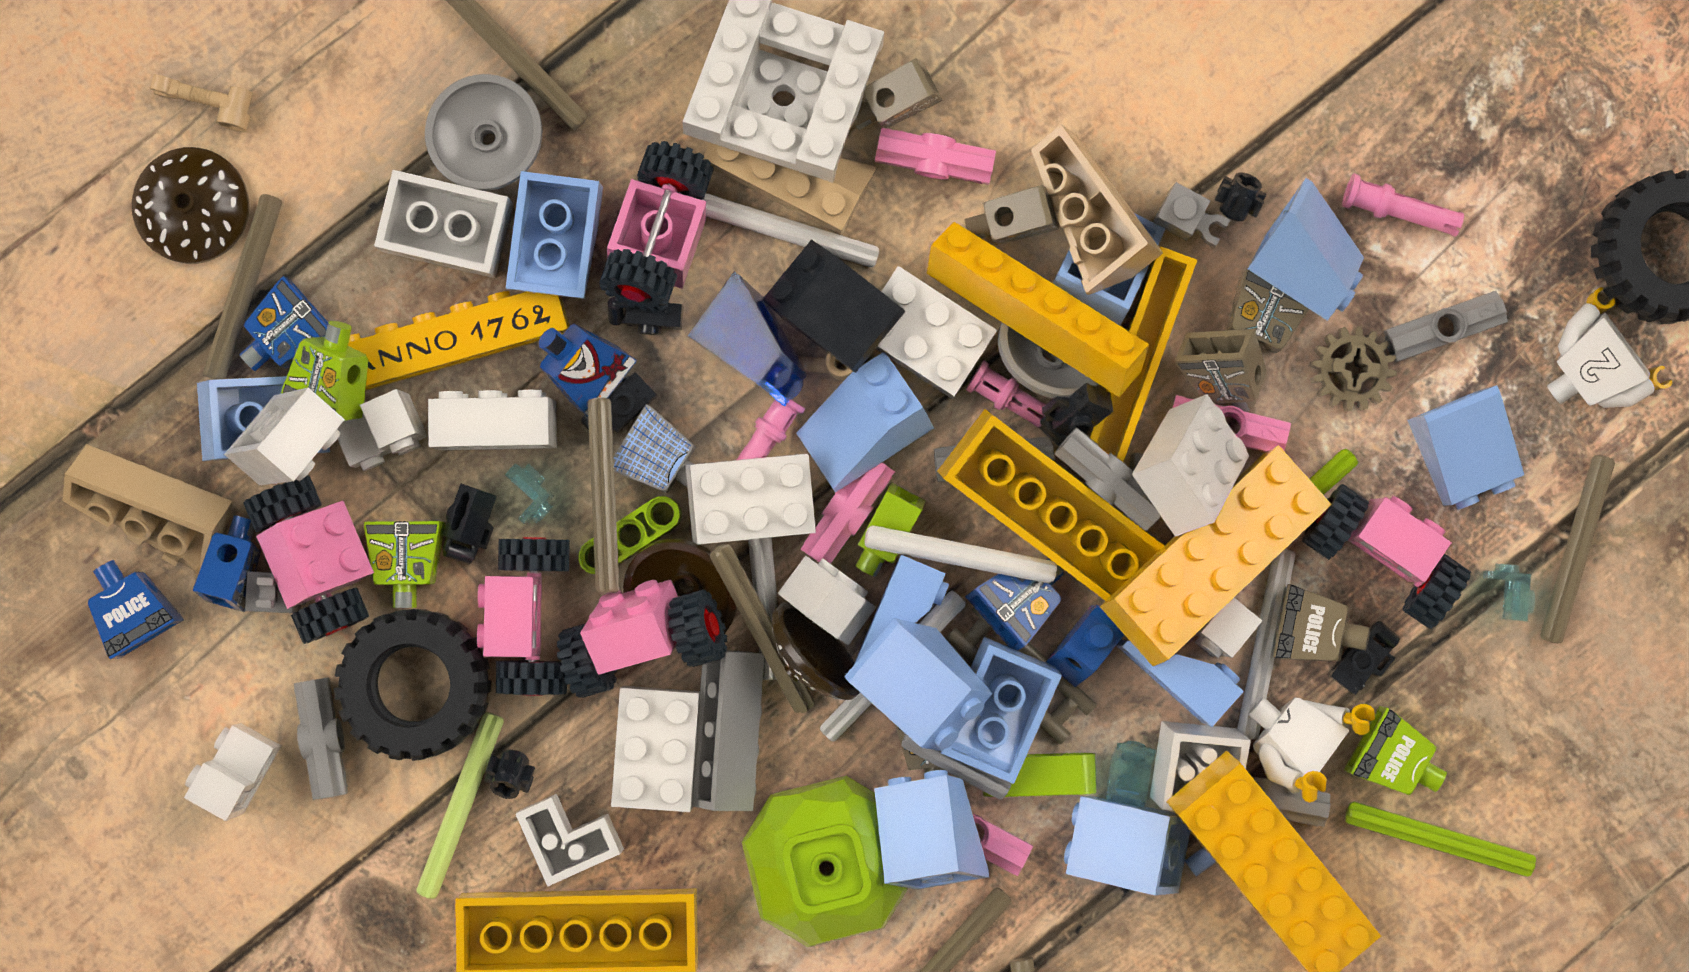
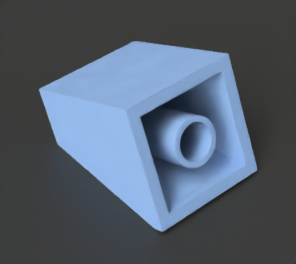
(1310, 254)
(1468, 447)
(919, 683)
(928, 832)
(1127, 846)

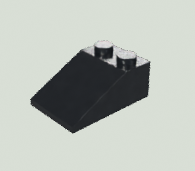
(833, 306)

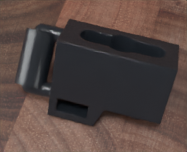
(648, 321)
(627, 401)
(1081, 411)
(468, 523)
(1359, 665)

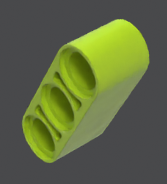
(648, 527)
(1055, 775)

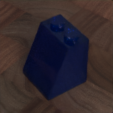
(750, 341)

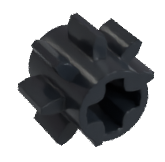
(1240, 196)
(509, 774)

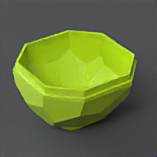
(790, 841)

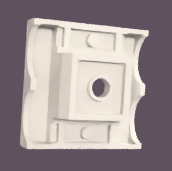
(738, 84)

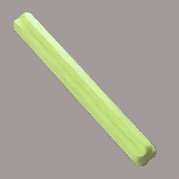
(460, 805)

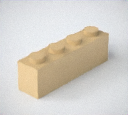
(807, 195)
(1098, 223)
(147, 505)

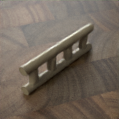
(1074, 696)

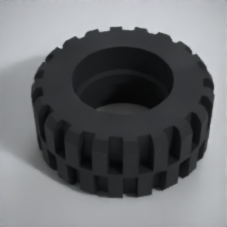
(1621, 253)
(360, 692)

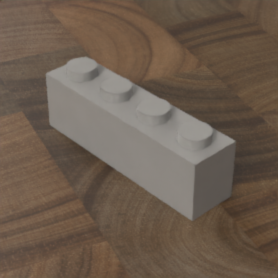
(728, 732)

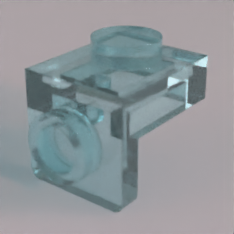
(530, 482)
(1518, 597)
(1129, 773)

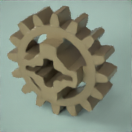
(1354, 351)

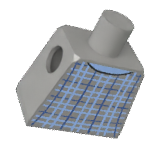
(654, 452)

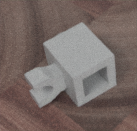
(1185, 212)
(264, 594)

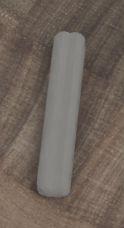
(986, 782)

